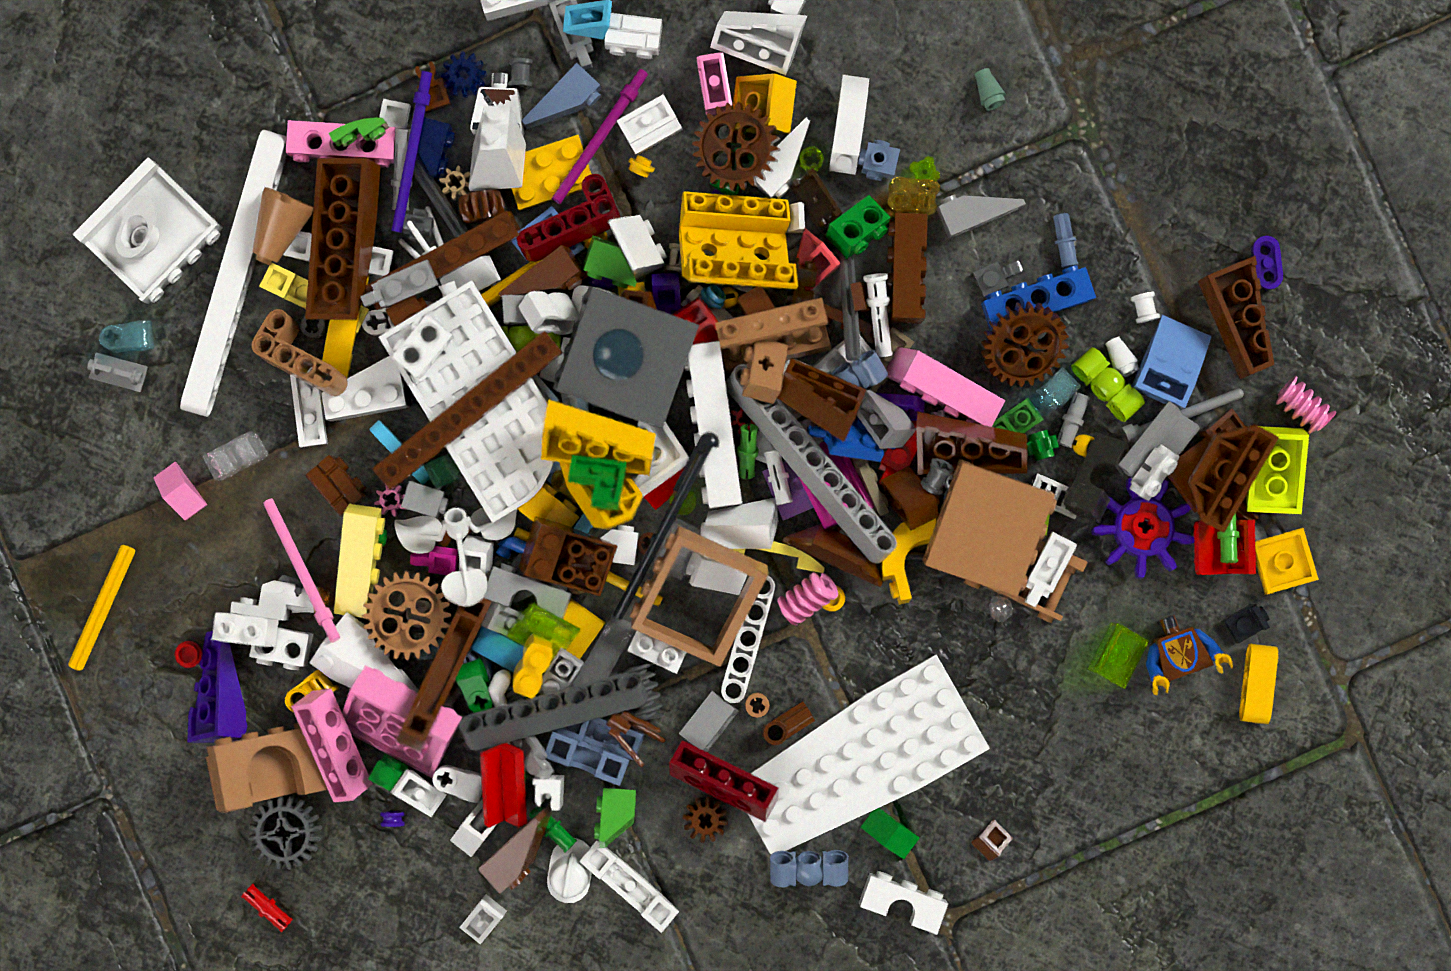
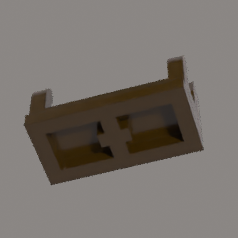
(816, 199)

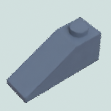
(568, 96)

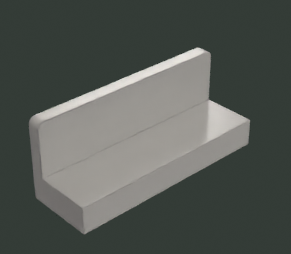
(1169, 429)

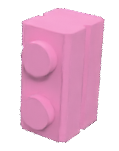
(713, 82)

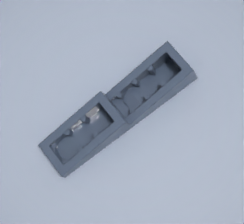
(596, 733)

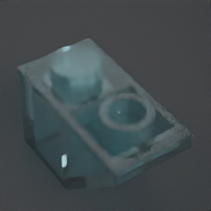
(1057, 389)

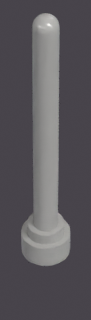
(1132, 433)

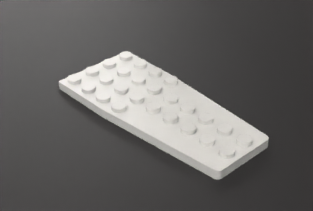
(869, 755)

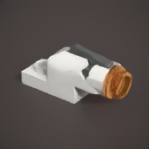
(278, 599)

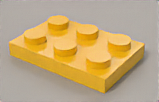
(546, 170)

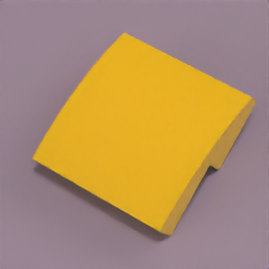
(589, 627)

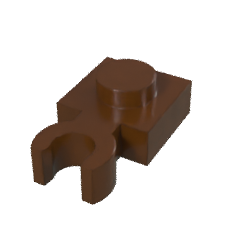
(438, 92)

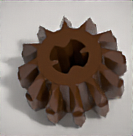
(481, 206)
(704, 830)

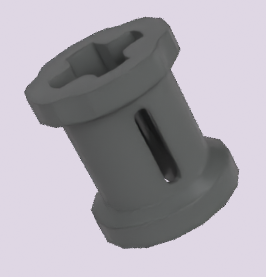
(520, 73)
(937, 476)

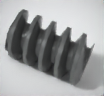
(648, 709)

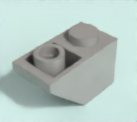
(561, 672)

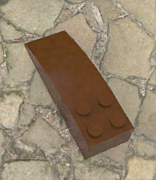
(341, 237)

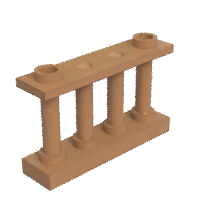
(796, 325)
(1046, 613)

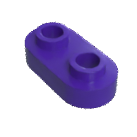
(1268, 263)

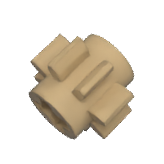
(448, 181)

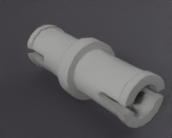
(1073, 419)

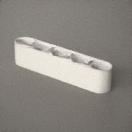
(747, 652)

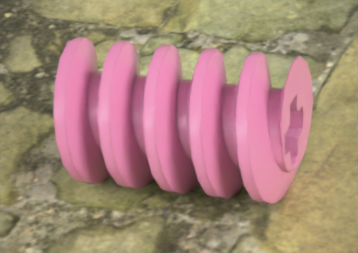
(1304, 405)
(807, 598)

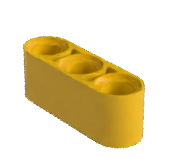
(1258, 683)

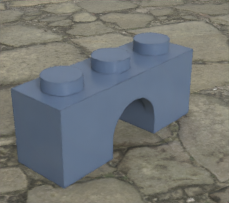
(587, 757)

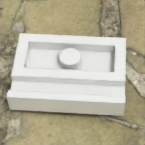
(649, 125)

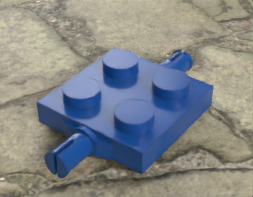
(857, 445)

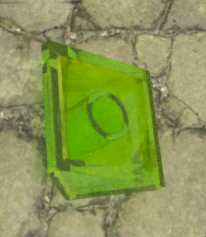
(1118, 654)

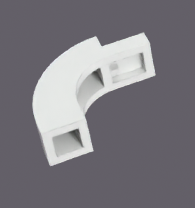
(849, 124)

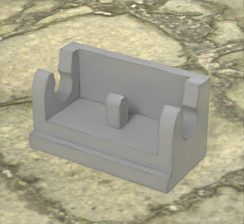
(709, 722)

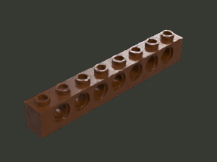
(467, 410)

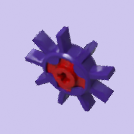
(1150, 543)

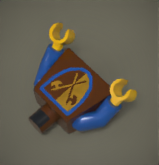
(1181, 653)

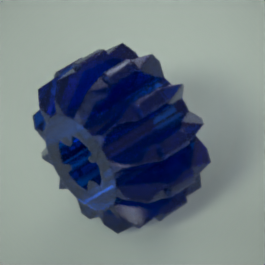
(467, 65)

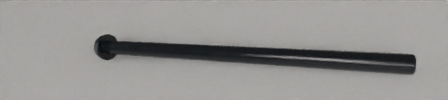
(684, 484)

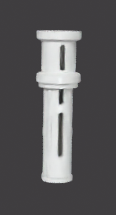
(878, 302)

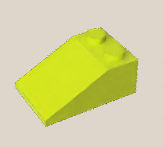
(1282, 477)

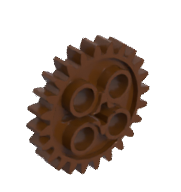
(760, 147)
(1033, 322)

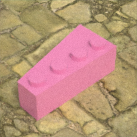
(943, 387)

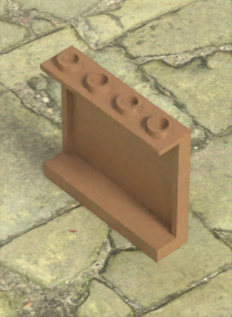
(989, 528)

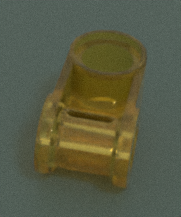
(914, 195)

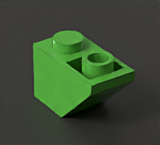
(607, 260)
(617, 814)

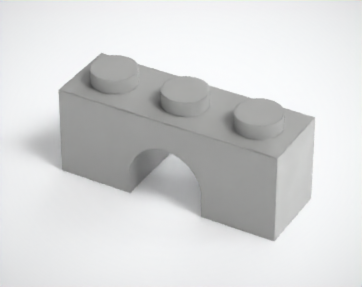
(505, 584)

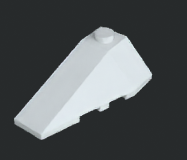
(349, 655)

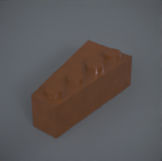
(907, 268)
(1239, 315)
(981, 445)

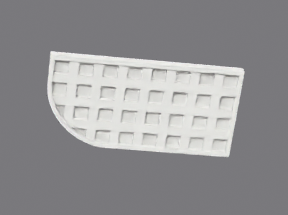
(503, 448)

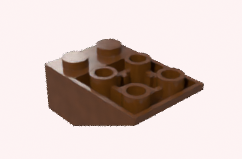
(567, 556)

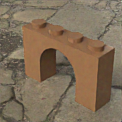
(231, 760)

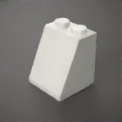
(497, 151)

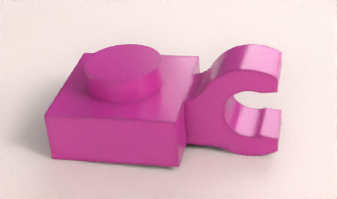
(440, 560)

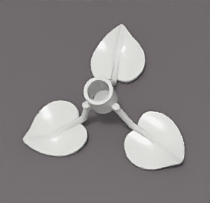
(422, 532)

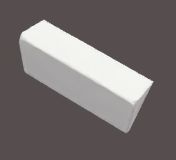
(480, 271)

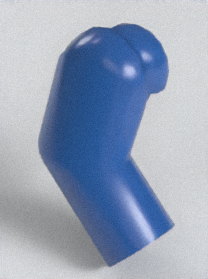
(510, 544)

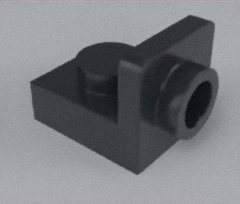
(1247, 622)

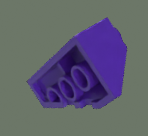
(219, 700)

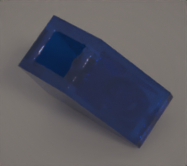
(433, 144)

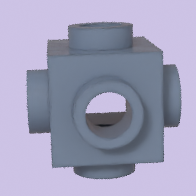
(886, 154)

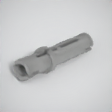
(401, 143)

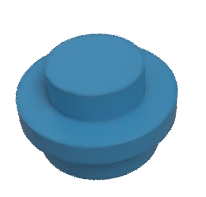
(713, 296)

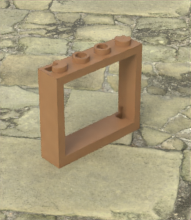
(682, 537)

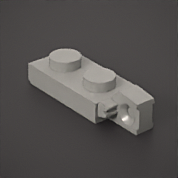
(575, 45)
(401, 285)
(533, 756)

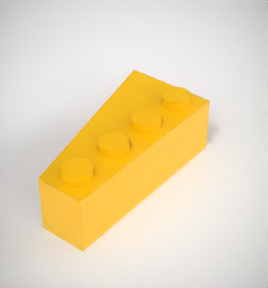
(581, 433)

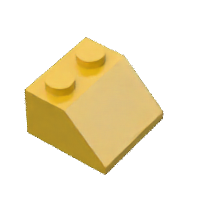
(772, 95)

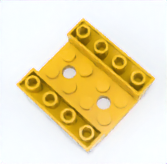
(734, 232)

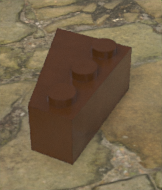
(821, 397)

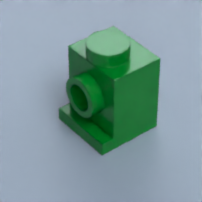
(388, 772)

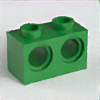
(854, 223)

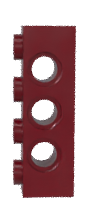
(723, 781)

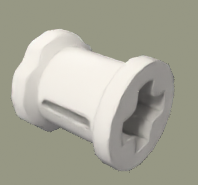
(1145, 307)

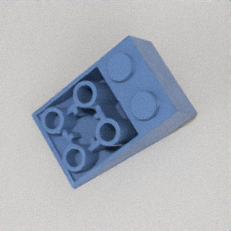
(1172, 363)

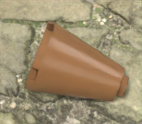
(278, 224)

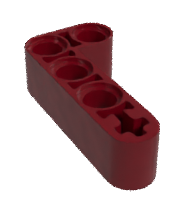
(531, 238)

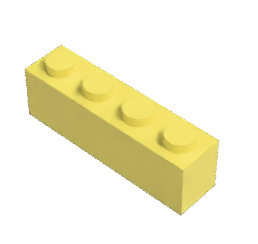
(358, 559)

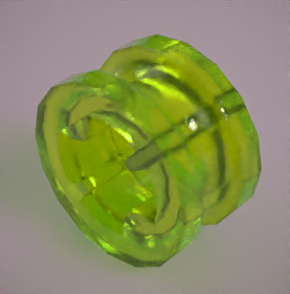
(808, 151)

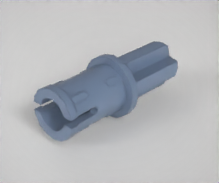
(1065, 240)

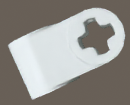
(465, 783)

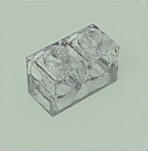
(235, 456)

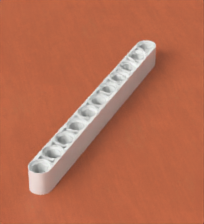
(232, 278)

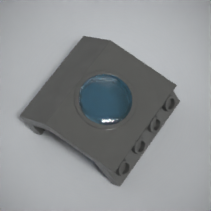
(625, 357)

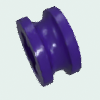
(392, 818)

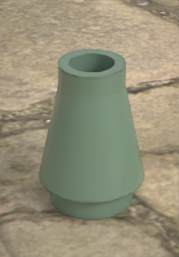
(989, 90)

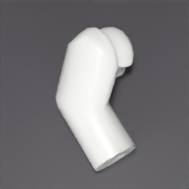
(498, 687)

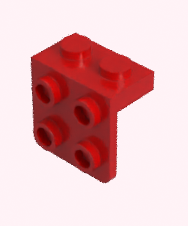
(1209, 550)

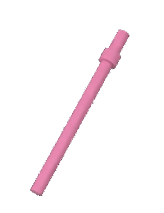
(323, 615)

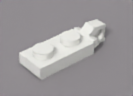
(1049, 568)

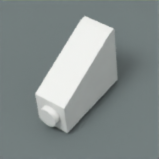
(743, 525)

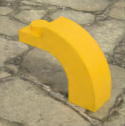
(893, 565)

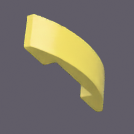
(293, 288)
(804, 560)

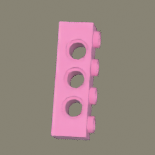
(302, 132)
(332, 745)

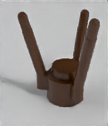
(622, 723)

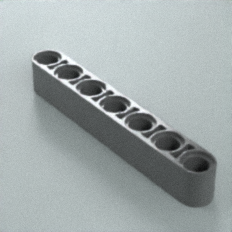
(553, 710)

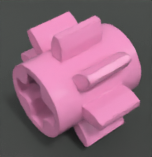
(384, 502)

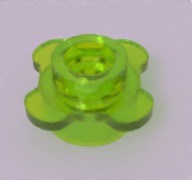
(928, 164)

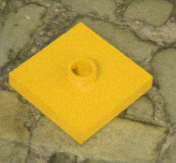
(1284, 561)

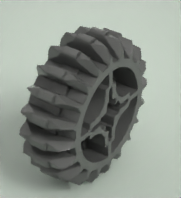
(285, 845)

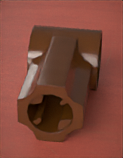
(789, 722)

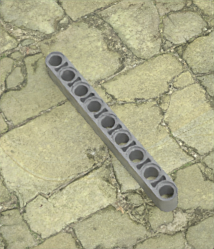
(814, 476)

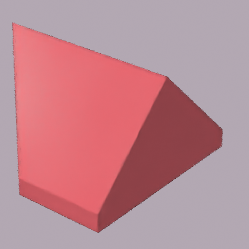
(815, 250)

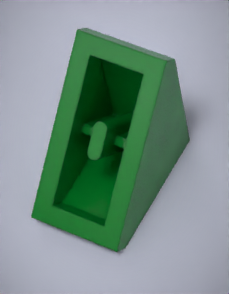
(890, 832)

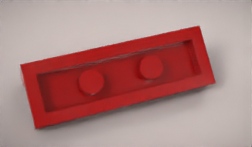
(503, 785)

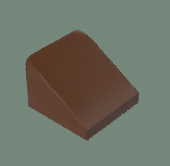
(992, 840)

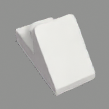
(418, 792)

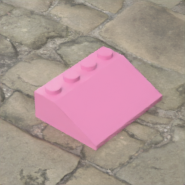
(377, 712)

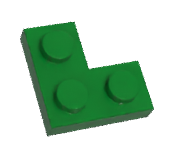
(603, 474)

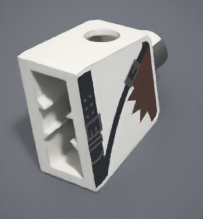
(497, 95)

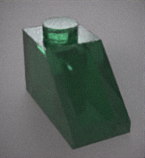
(444, 472)

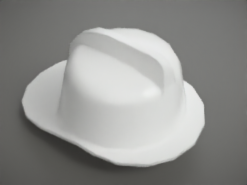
(138, 229)
(567, 877)

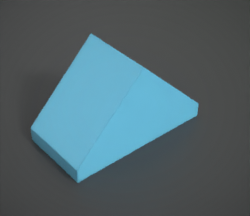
(588, 19)

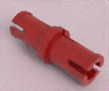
(267, 908)

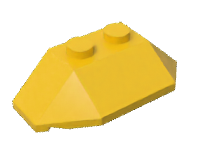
(601, 517)

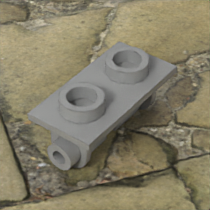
(117, 372)

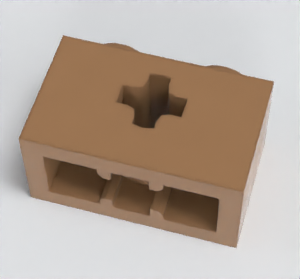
(764, 370)

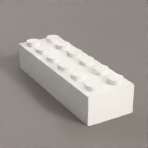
(713, 416)

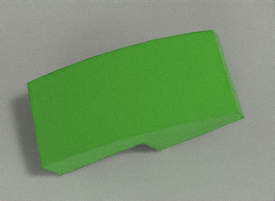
(369, 128)
(1019, 418)

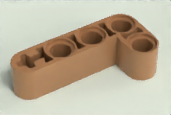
(281, 349)

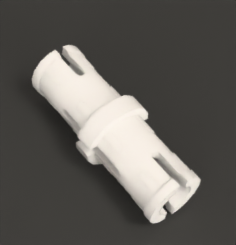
(778, 477)

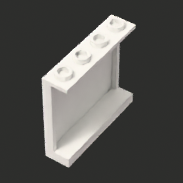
(182, 228)

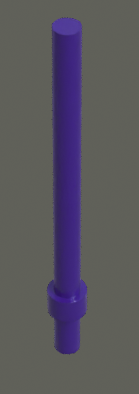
(421, 100)

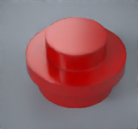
(188, 654)

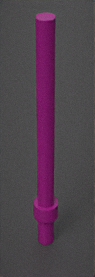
(628, 95)

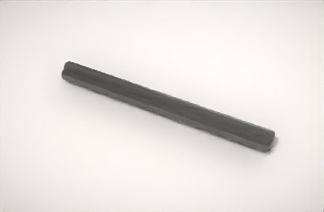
(439, 200)

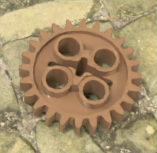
(400, 639)

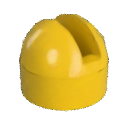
(732, 302)
(1082, 444)

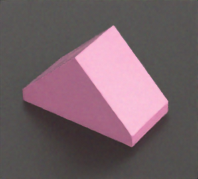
(179, 491)

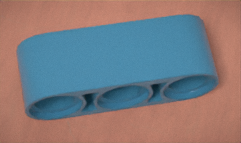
(498, 648)

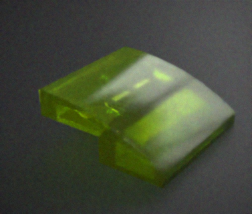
(545, 624)

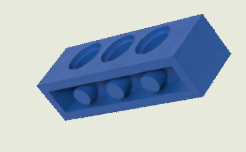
(1076, 279)

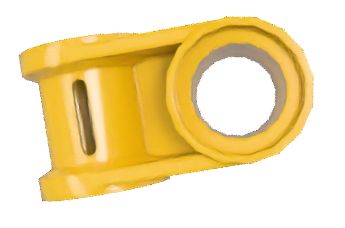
(308, 685)

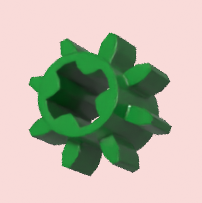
(1041, 445)

